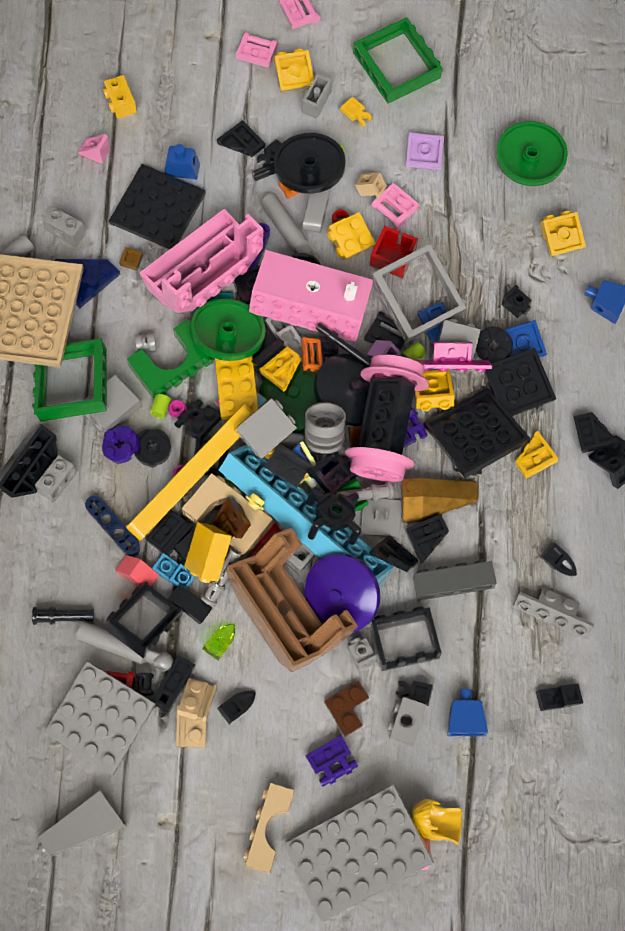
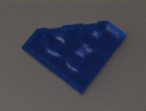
(95, 277)

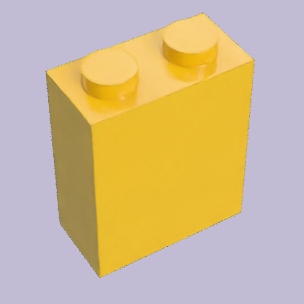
(207, 552)

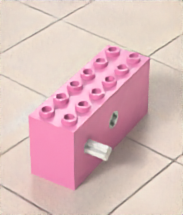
(310, 295)

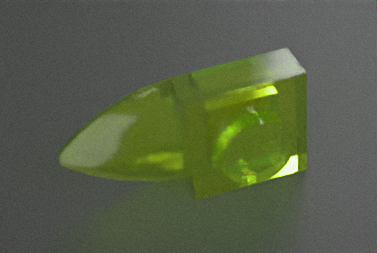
(220, 641)

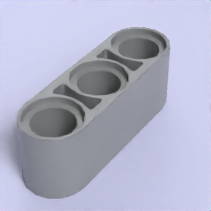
(316, 211)

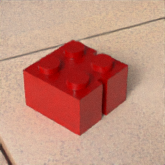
(388, 250)

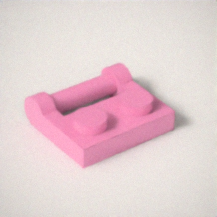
(296, 14)
(255, 53)
(399, 201)

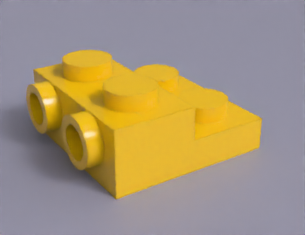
(293, 70)
(562, 233)
(350, 236)
(438, 394)

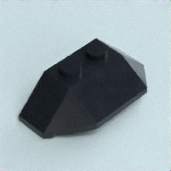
(29, 463)

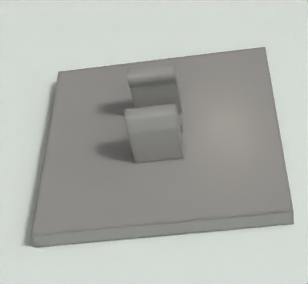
(381, 518)

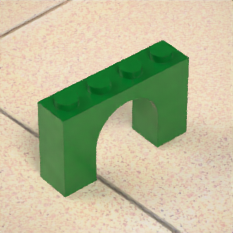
(160, 380)

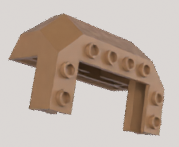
(281, 609)

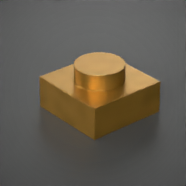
(131, 258)

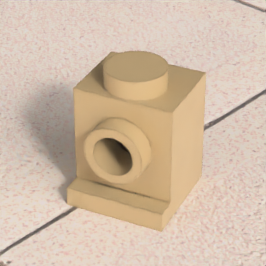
(371, 184)

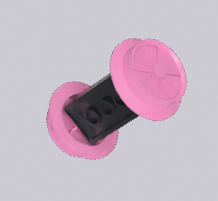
(386, 418)

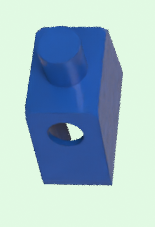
(182, 162)
(607, 300)
(466, 716)

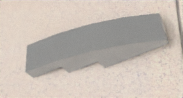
(286, 333)

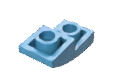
(172, 571)

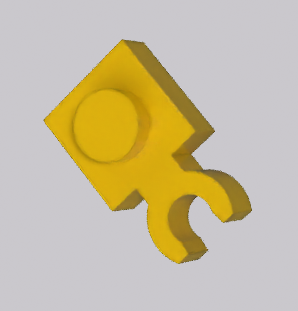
(355, 110)

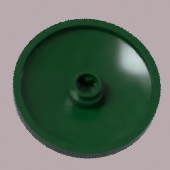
(297, 396)

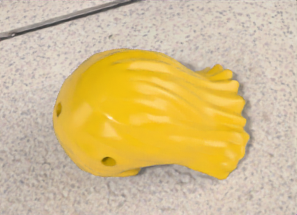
(436, 821)

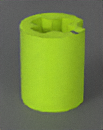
(414, 352)
(160, 406)

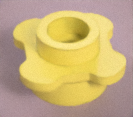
(255, 501)

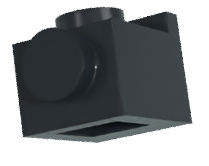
(516, 302)

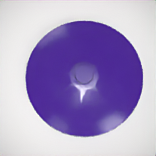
(343, 584)

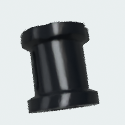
(145, 683)

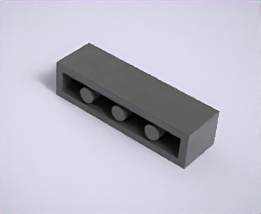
(454, 580)

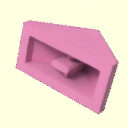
(95, 148)

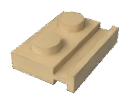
(197, 699)
(190, 732)

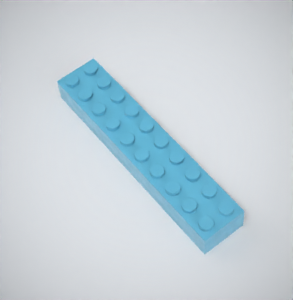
(290, 509)

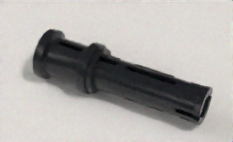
(87, 615)

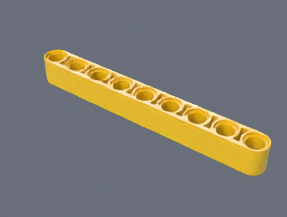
(188, 475)

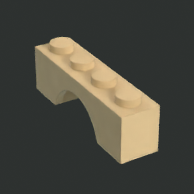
(277, 801)

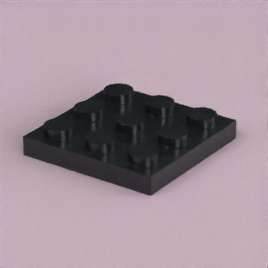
(520, 382)

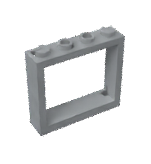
(393, 307)

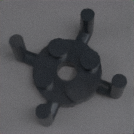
(334, 520)

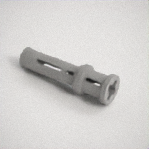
(372, 492)
(219, 586)

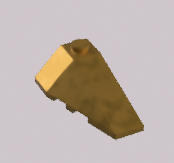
(430, 497)

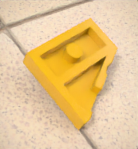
(281, 368)
(536, 456)

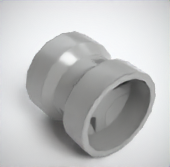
(141, 342)

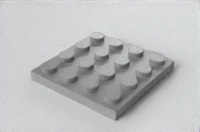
(100, 718)

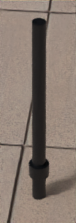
(333, 337)

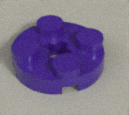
(114, 437)

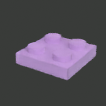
(424, 151)

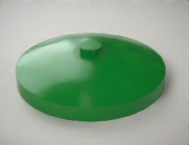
(531, 153)
(227, 330)

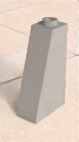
(84, 824)

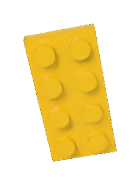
(236, 386)

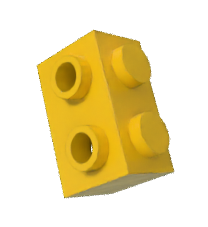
(120, 97)

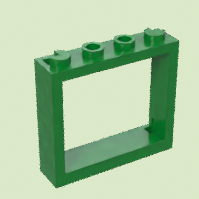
(404, 26)
(98, 404)

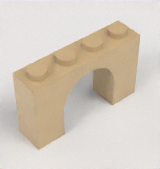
(214, 493)

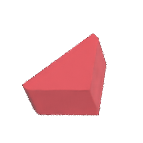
(137, 571)

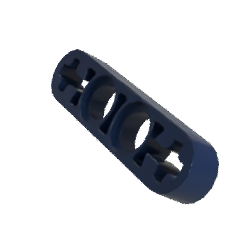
(112, 526)

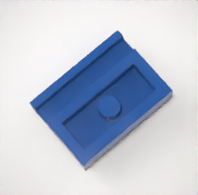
(429, 314)

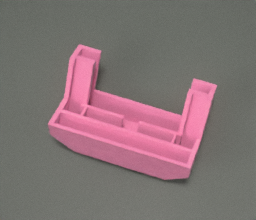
(204, 262)

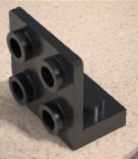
(613, 461)

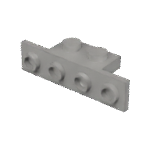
(555, 610)

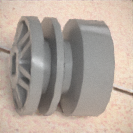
(324, 428)

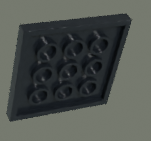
(157, 207)
(476, 432)

